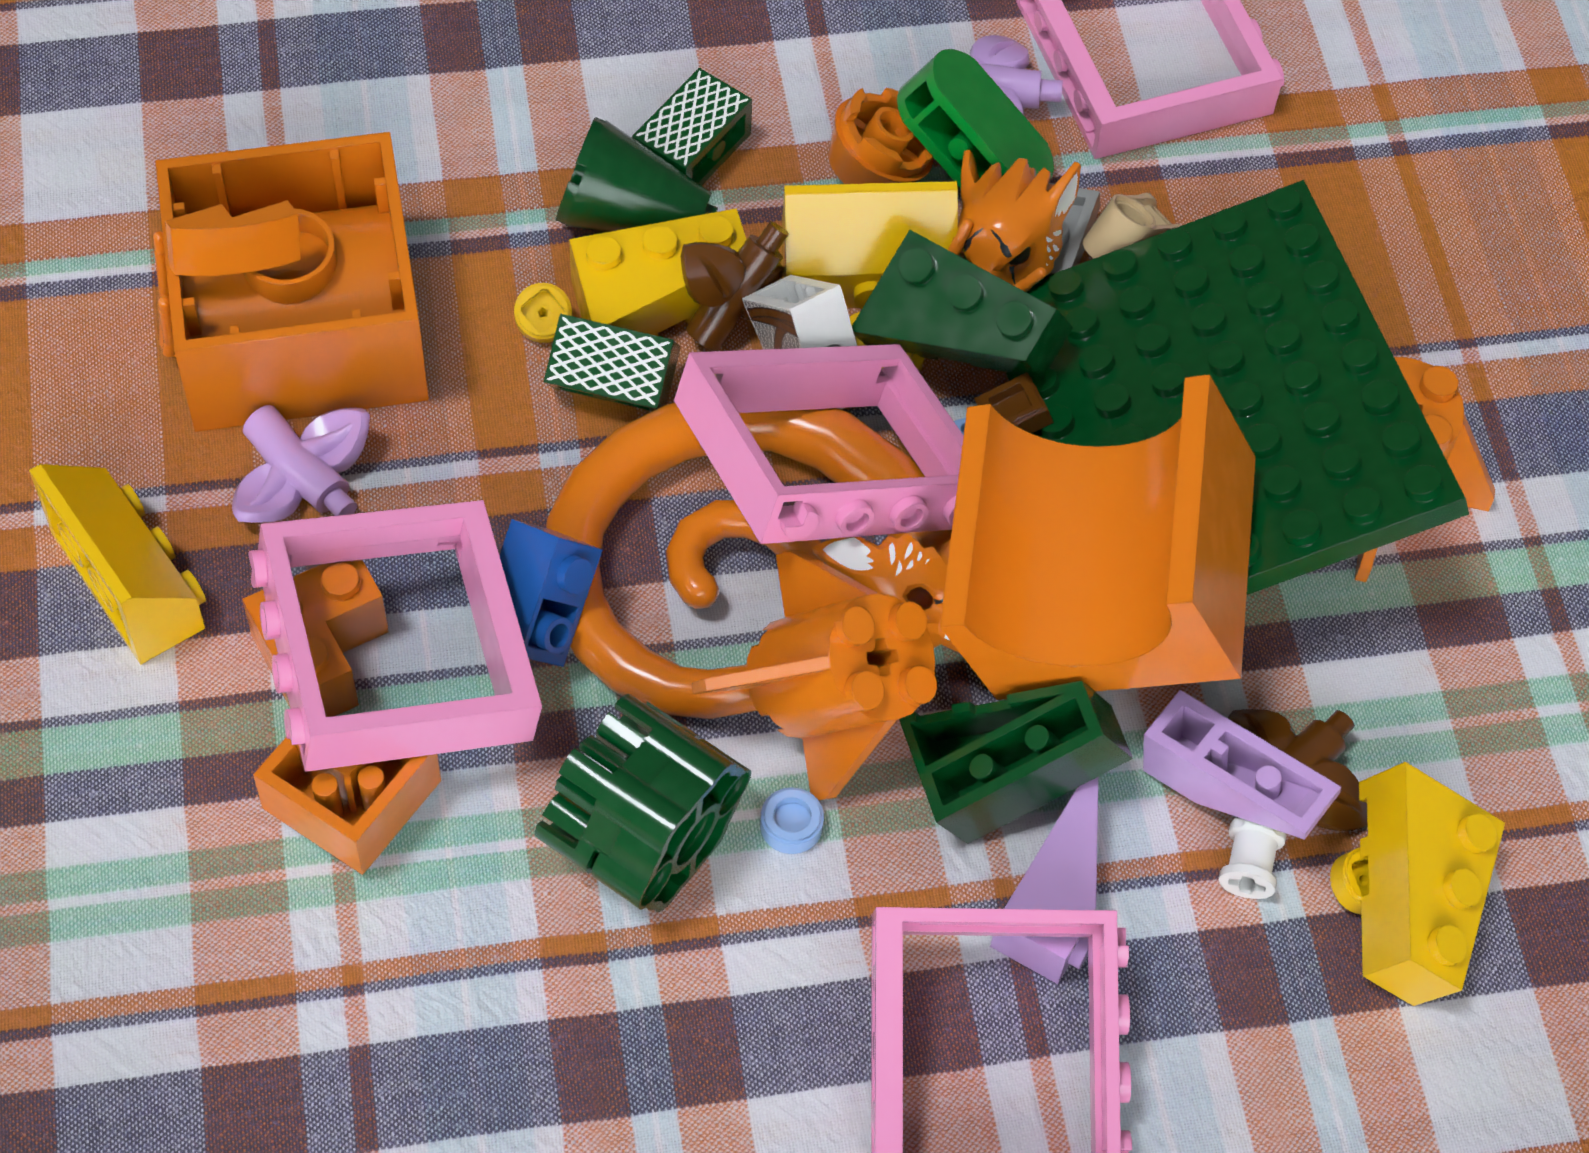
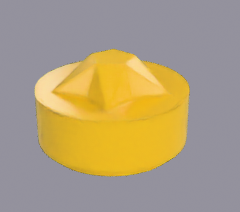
(539, 310)
(1350, 880)

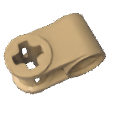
(1125, 222)

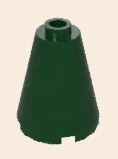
(626, 185)

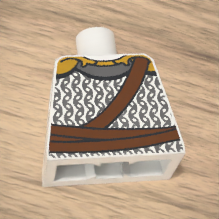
(800, 314)

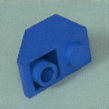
(547, 586)

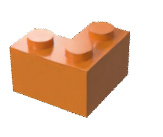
(339, 613)
(346, 808)

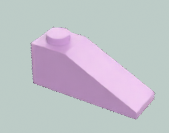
(1233, 769)
(1059, 879)

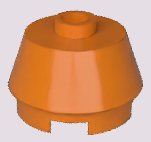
(873, 142)

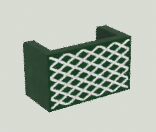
(698, 126)
(611, 363)

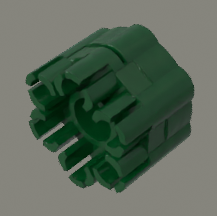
(653, 816)

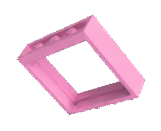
(1165, 117)
(823, 380)
(403, 731)
(1107, 1009)

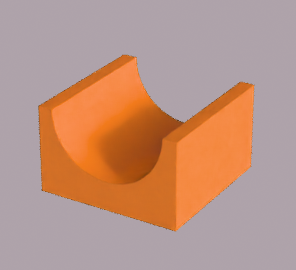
(311, 331)
(1102, 556)

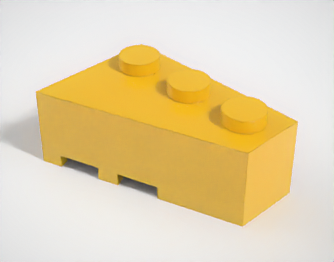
(636, 272)
(1426, 882)

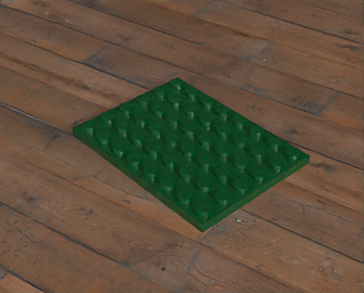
(1294, 354)

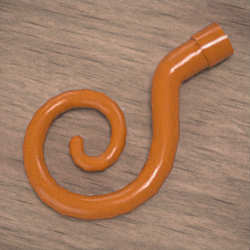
(633, 454)

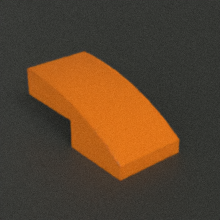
(218, 244)

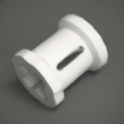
(1251, 860)

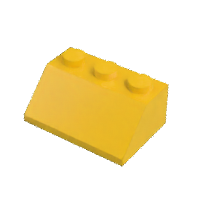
(855, 229)
(120, 557)

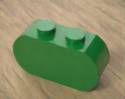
(960, 108)

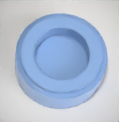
(791, 820)

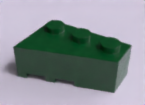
(959, 313)
(1012, 754)

